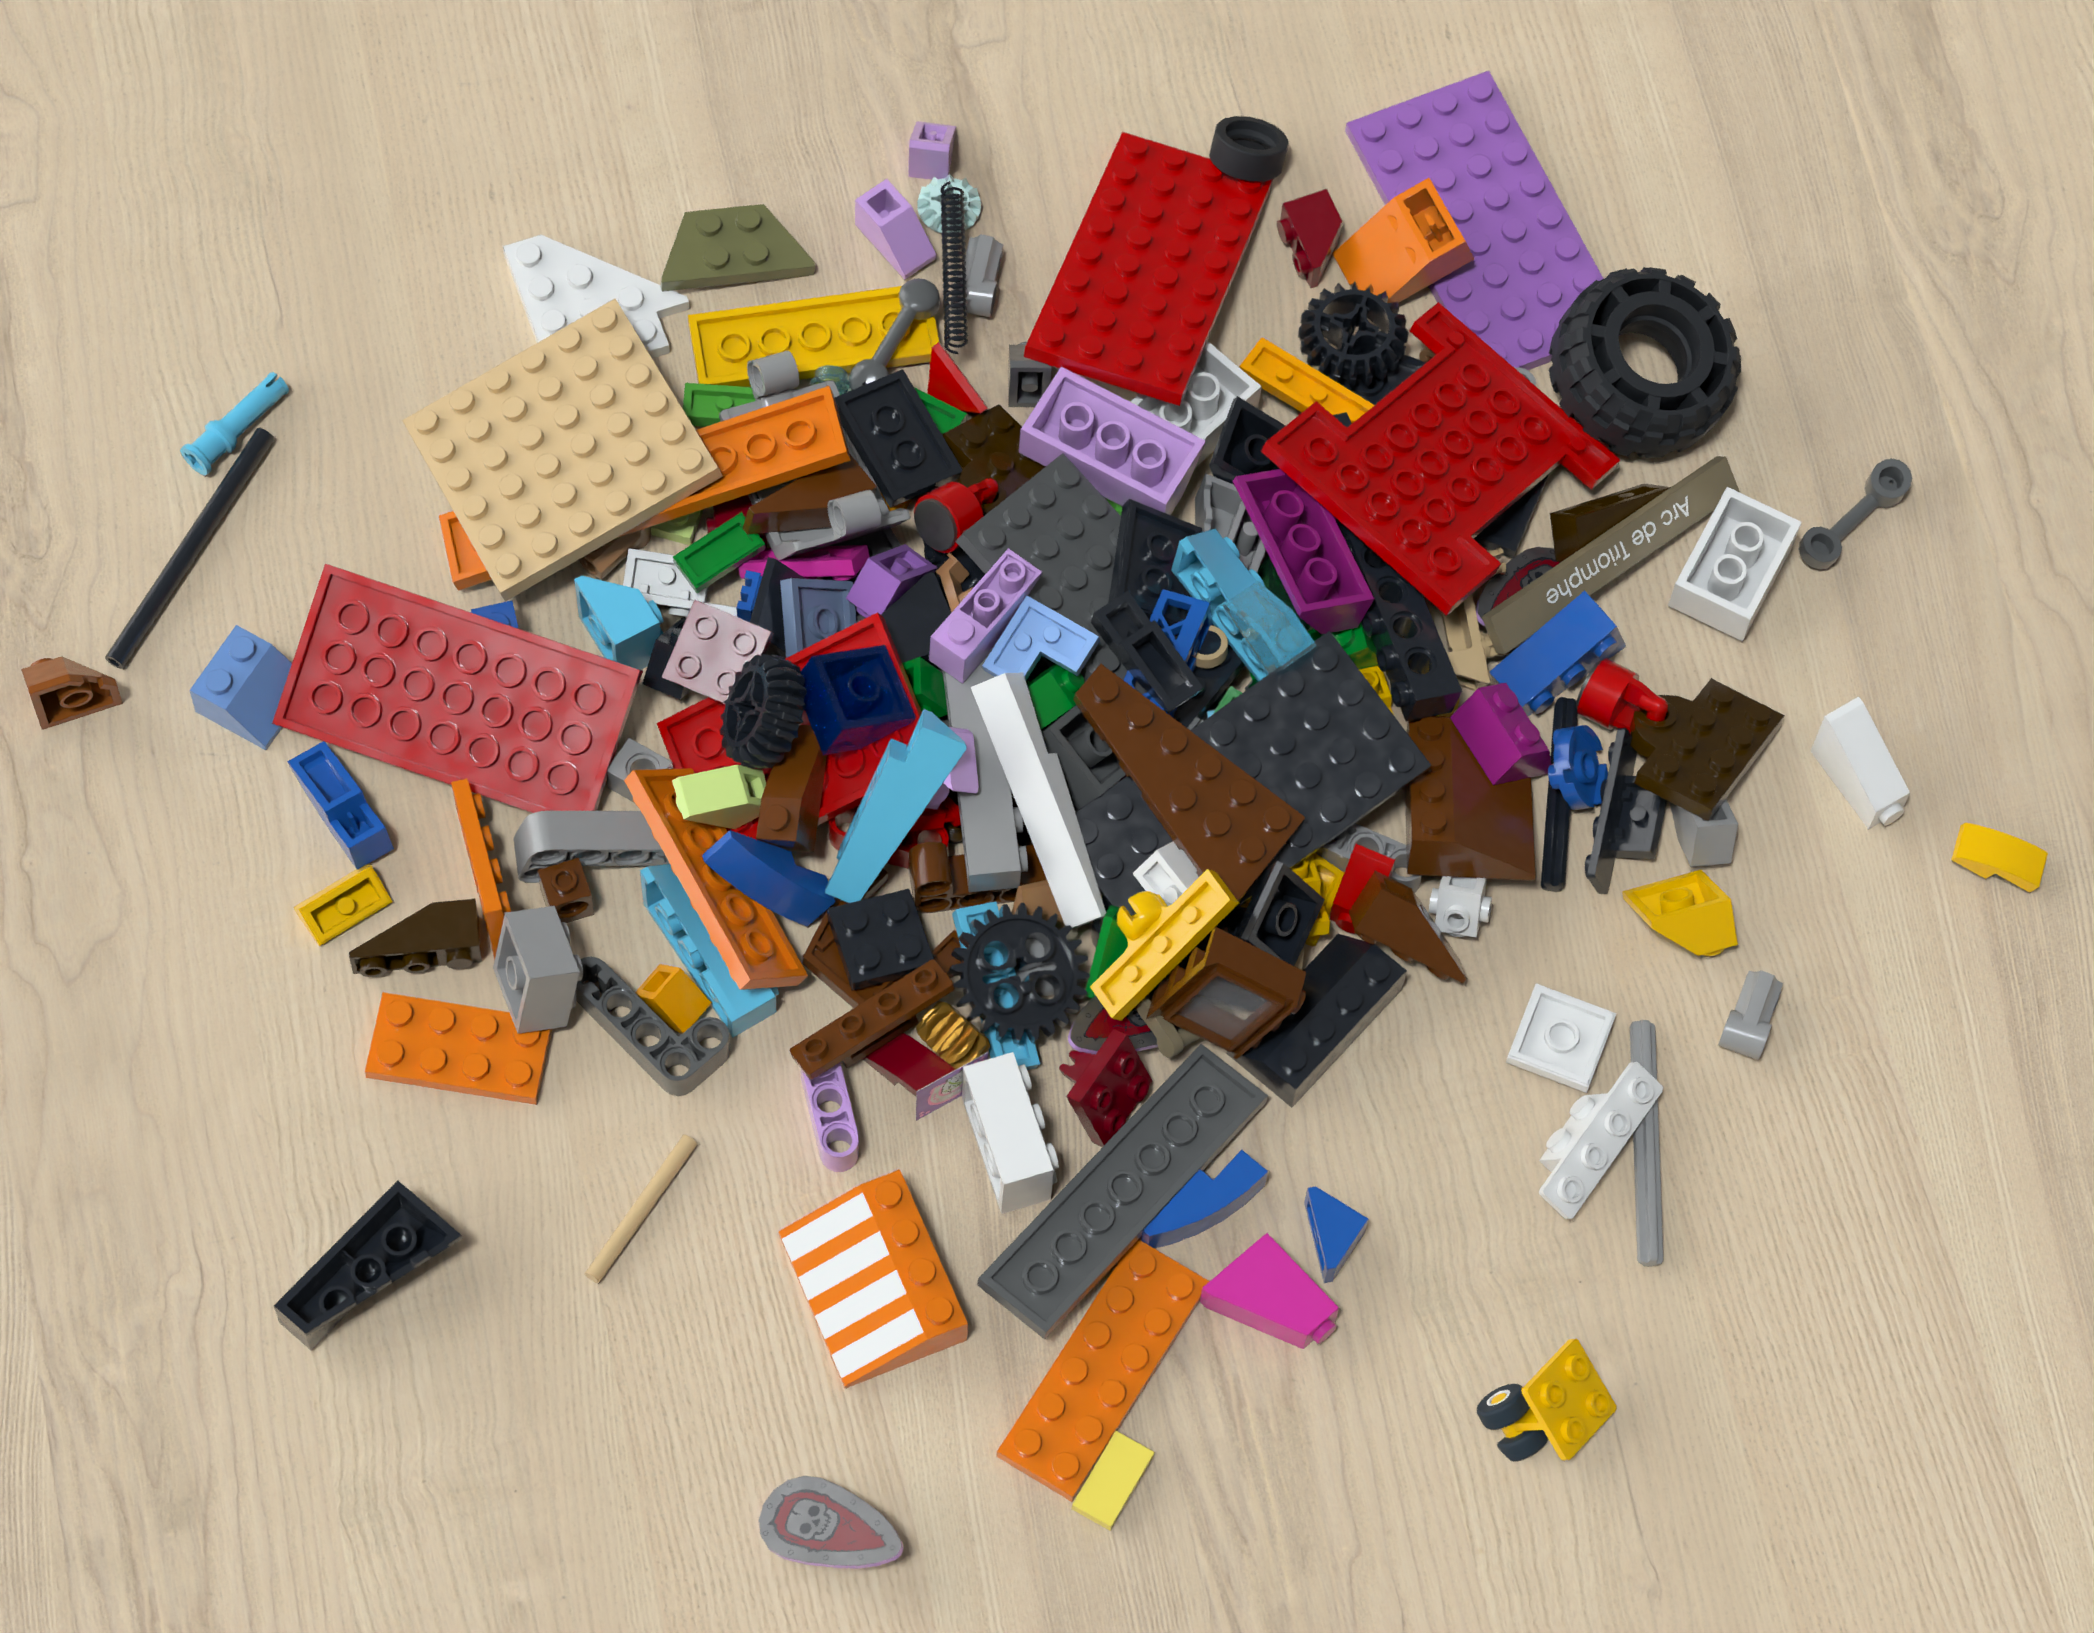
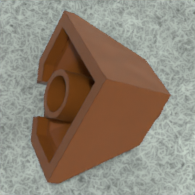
(68, 690)

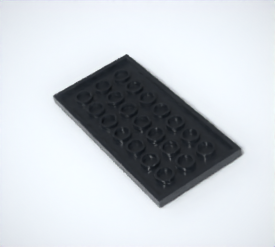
(1305, 735)

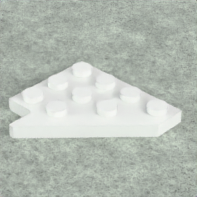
(566, 284)

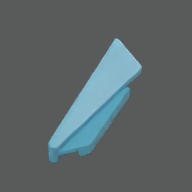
(892, 804)

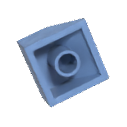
(243, 687)

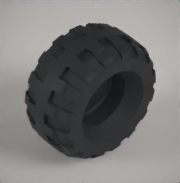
(1615, 400)

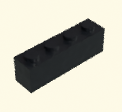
(372, 1254)

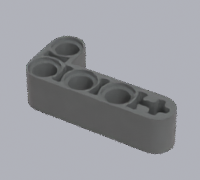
(644, 1022)

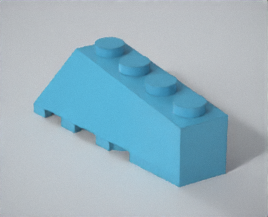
(1213, 573)
(689, 938)

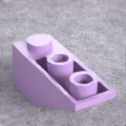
(982, 616)

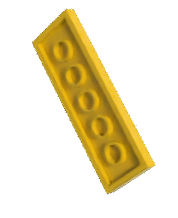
(815, 330)

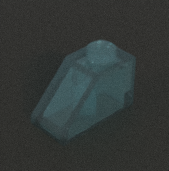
(1269, 627)

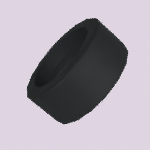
(1248, 148)

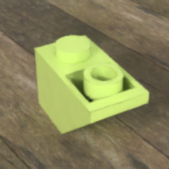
(721, 796)

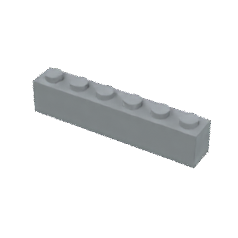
(987, 816)

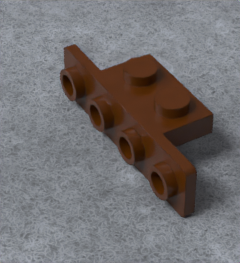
(872, 1021)

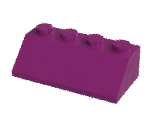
(1306, 551)

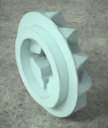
(930, 202)

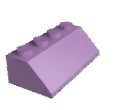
(1111, 443)

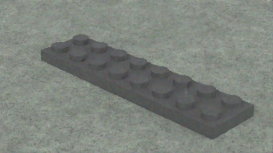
(1121, 1191)

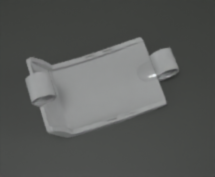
(851, 516)

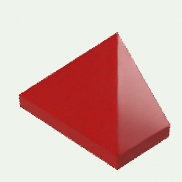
(950, 384)

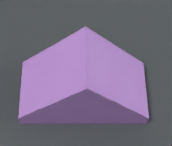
(931, 150)

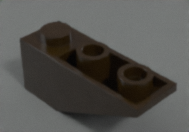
(431, 937)

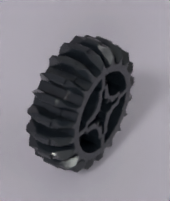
(1336, 318)
(763, 711)

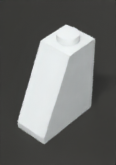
(1860, 764)

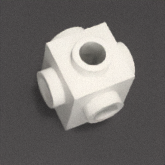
(1460, 905)

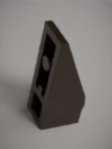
(1586, 521)

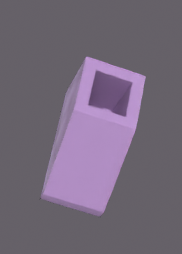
(893, 229)

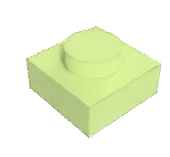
(679, 529)

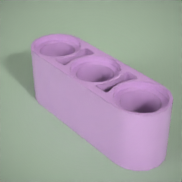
(834, 1125)

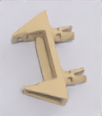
(1468, 643)

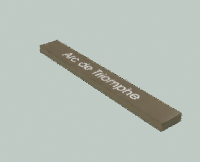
(1609, 554)

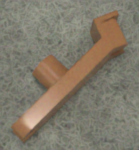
(952, 575)

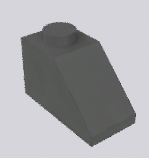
(1026, 378)

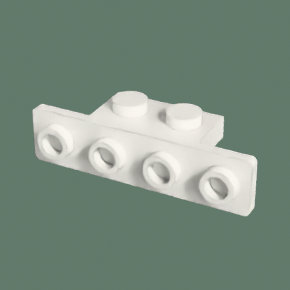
(664, 583)
(1594, 1137)

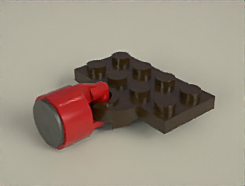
(991, 472)
(1693, 746)

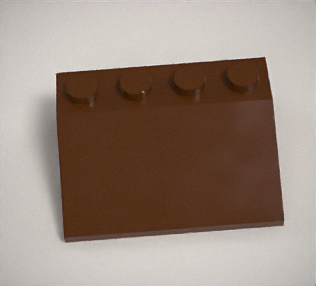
(1460, 819)

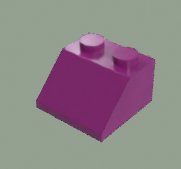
(1501, 735)

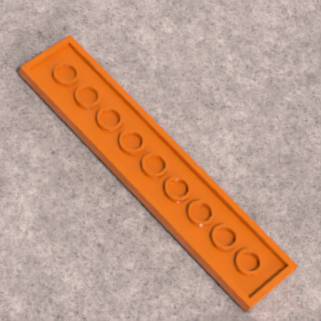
(749, 451)

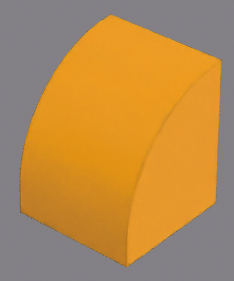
(673, 997)

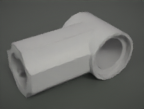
(982, 267)
(1749, 1021)

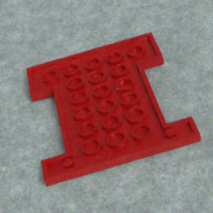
(1438, 459)

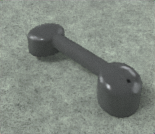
(918, 301)
(1822, 546)

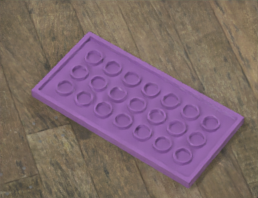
(1499, 196)

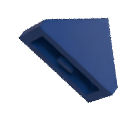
(1334, 1230)

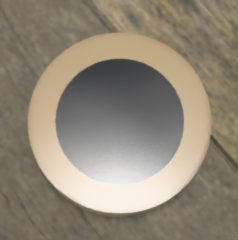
(1213, 649)

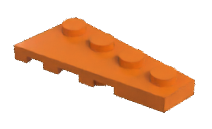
(485, 871)

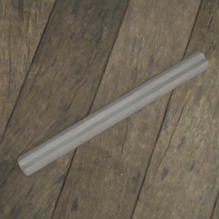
(1647, 1155)

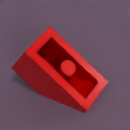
(1357, 873)

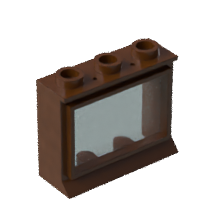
(1230, 993)

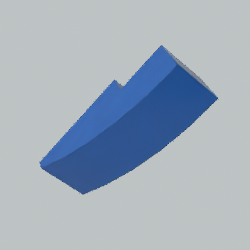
(341, 805)
(770, 877)
(1206, 1201)

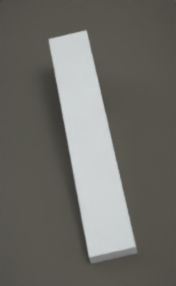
(1040, 796)

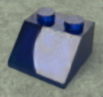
(854, 698)

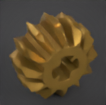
(951, 1035)

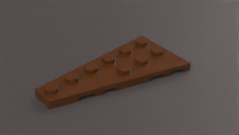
(1196, 793)

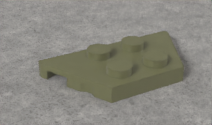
(733, 248)

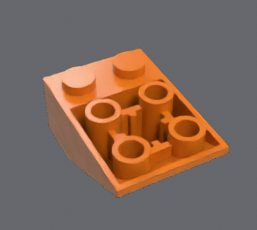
(1405, 245)

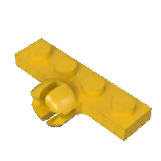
(1160, 940)

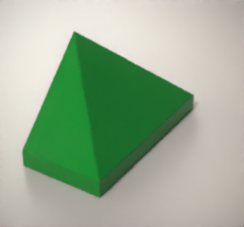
(1110, 947)

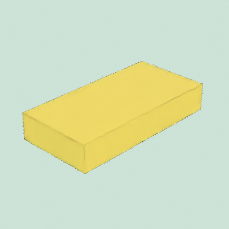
(1112, 1480)

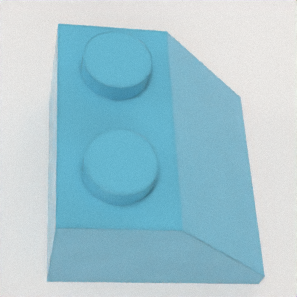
(618, 620)

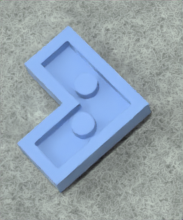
(1038, 633)

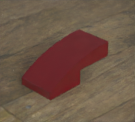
(908, 1063)

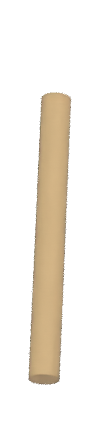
(640, 1208)

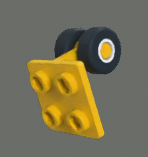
(1558, 1404)

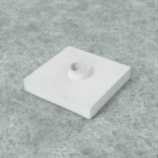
(1561, 1038)

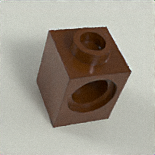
(567, 890)

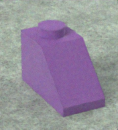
(887, 579)

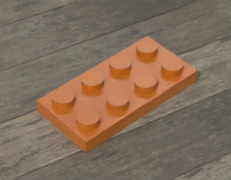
(456, 1049)

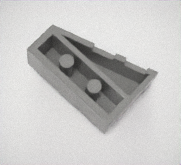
(1222, 509)

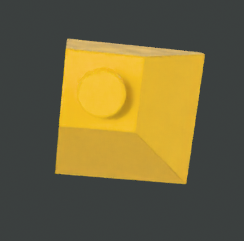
(1687, 911)

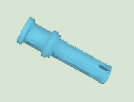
(223, 434)

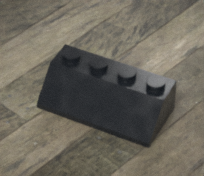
(1344, 994)

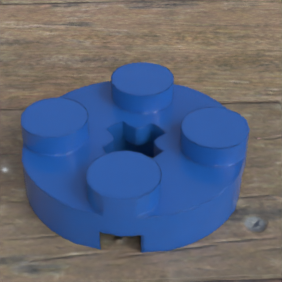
(1577, 766)

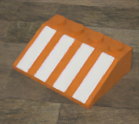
(874, 1280)

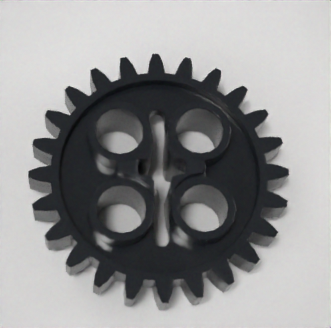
(1028, 1009)

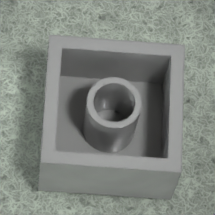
(537, 969)

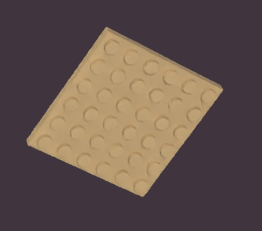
(561, 449)

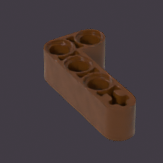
(942, 884)

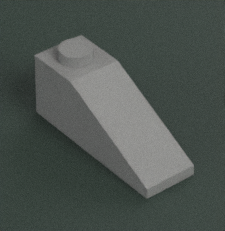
(1706, 841)

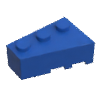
(1559, 654)

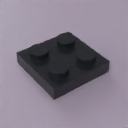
(879, 938)

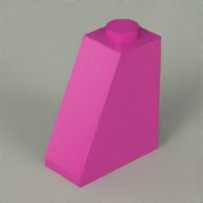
(1272, 1296)

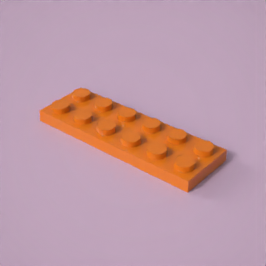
(737, 925)
(1102, 1369)

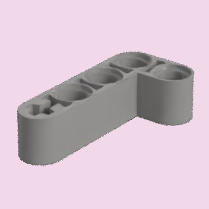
(591, 836)

